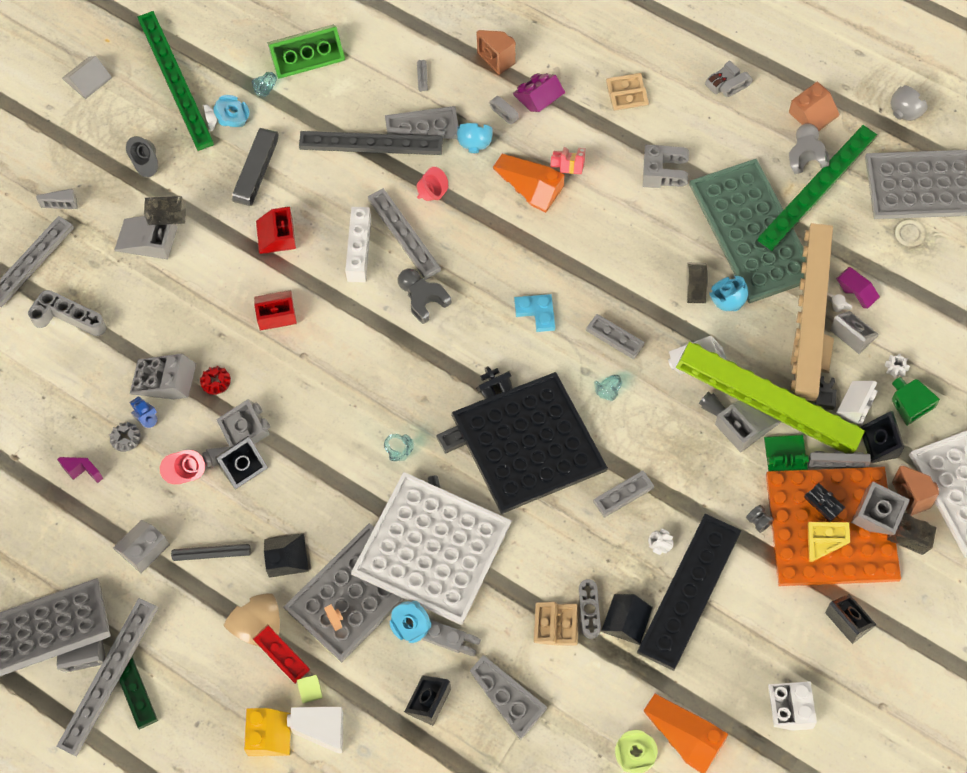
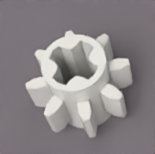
(897, 365)
(660, 541)

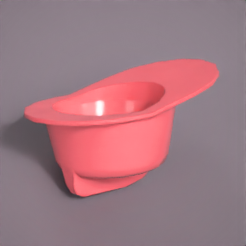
(432, 184)
(182, 467)

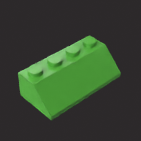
(306, 51)

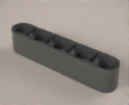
(255, 166)

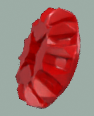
(215, 387)

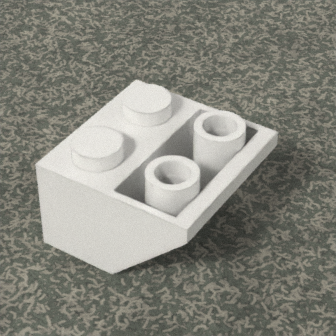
(857, 401)
(792, 705)

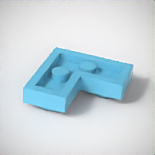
(538, 306)

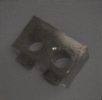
(164, 210)
(914, 534)

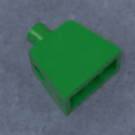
(913, 399)

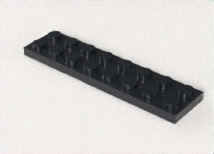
(689, 592)

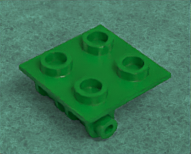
(786, 453)

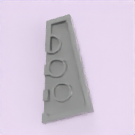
(425, 122)
(512, 700)

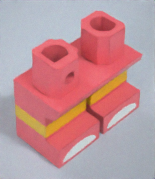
(568, 161)

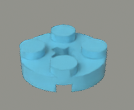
(227, 118)
(419, 617)

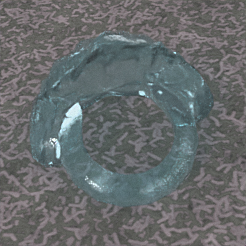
(264, 84)
(609, 387)
(396, 455)

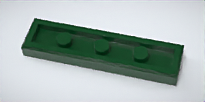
(137, 696)

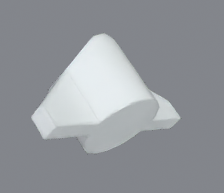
(210, 116)
(838, 302)

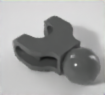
(422, 293)

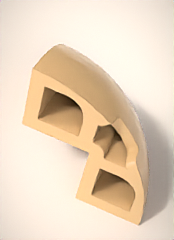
(251, 618)

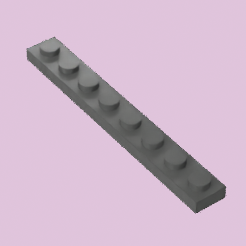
(370, 143)

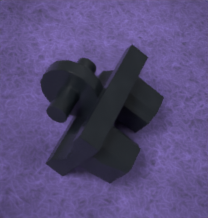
(487, 387)
(824, 502)

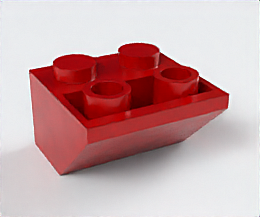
(276, 231)
(275, 310)

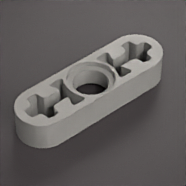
(583, 595)

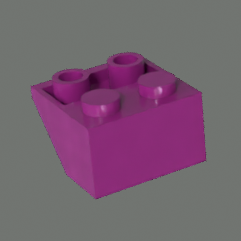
(539, 91)

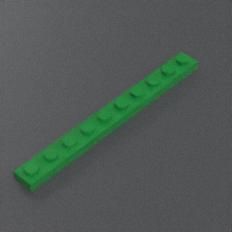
(175, 81)
(816, 188)

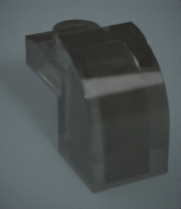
(696, 282)

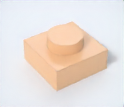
(334, 617)

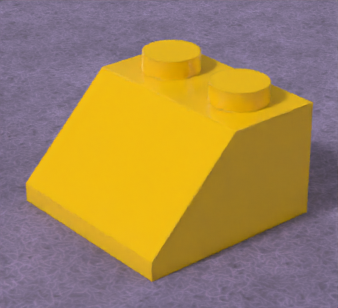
(267, 732)

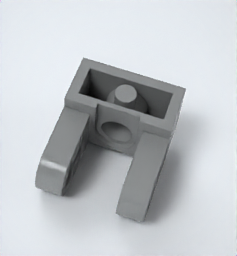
(653, 172)

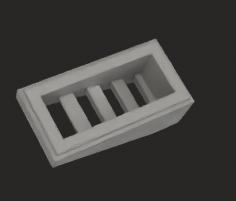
(59, 200)

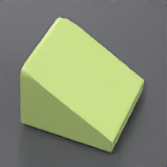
(309, 689)

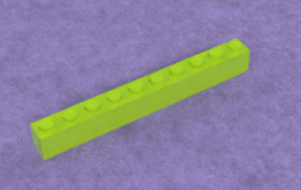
(770, 398)

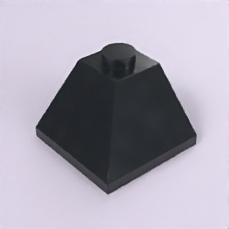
(285, 555)

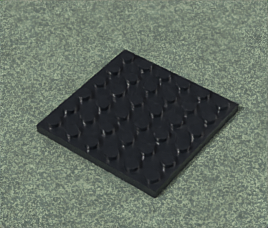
(529, 442)

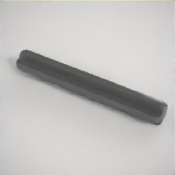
(210, 552)

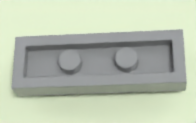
(615, 336)
(838, 459)
(623, 493)

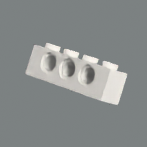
(358, 244)

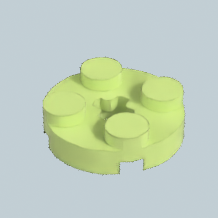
(643, 742)

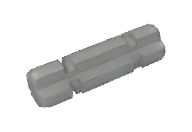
(422, 75)

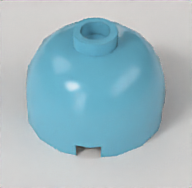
(474, 137)
(729, 294)

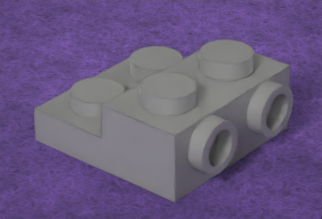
(243, 422)

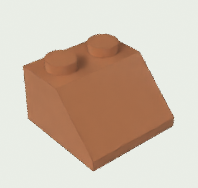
(496, 49)
(814, 106)
(917, 488)

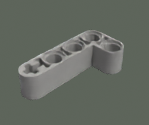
(70, 315)

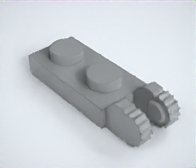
(450, 638)

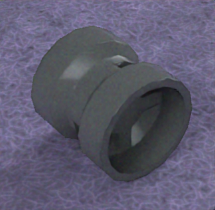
(759, 518)

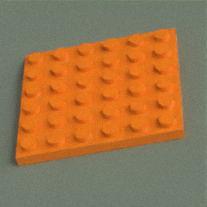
(863, 560)

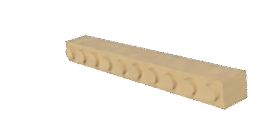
(813, 312)

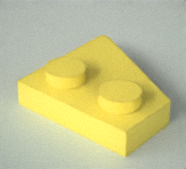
(826, 538)

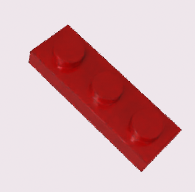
(281, 653)

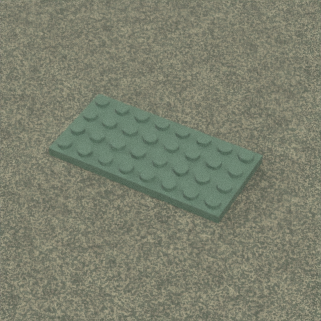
(739, 209)

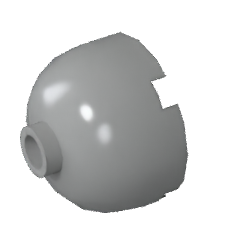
(907, 104)

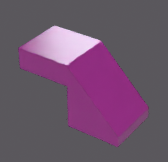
(855, 283)
(76, 466)

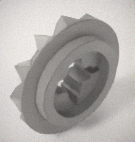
(125, 444)

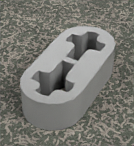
(736, 84)
(504, 110)

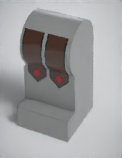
(717, 79)

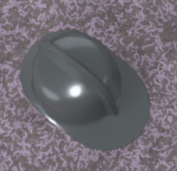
(143, 155)

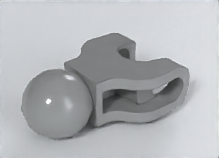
(807, 148)

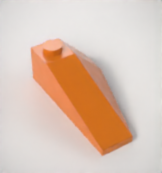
(532, 180)
(689, 734)

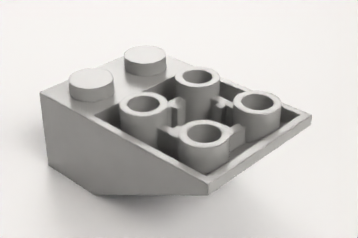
(145, 239)
(163, 377)
(744, 424)

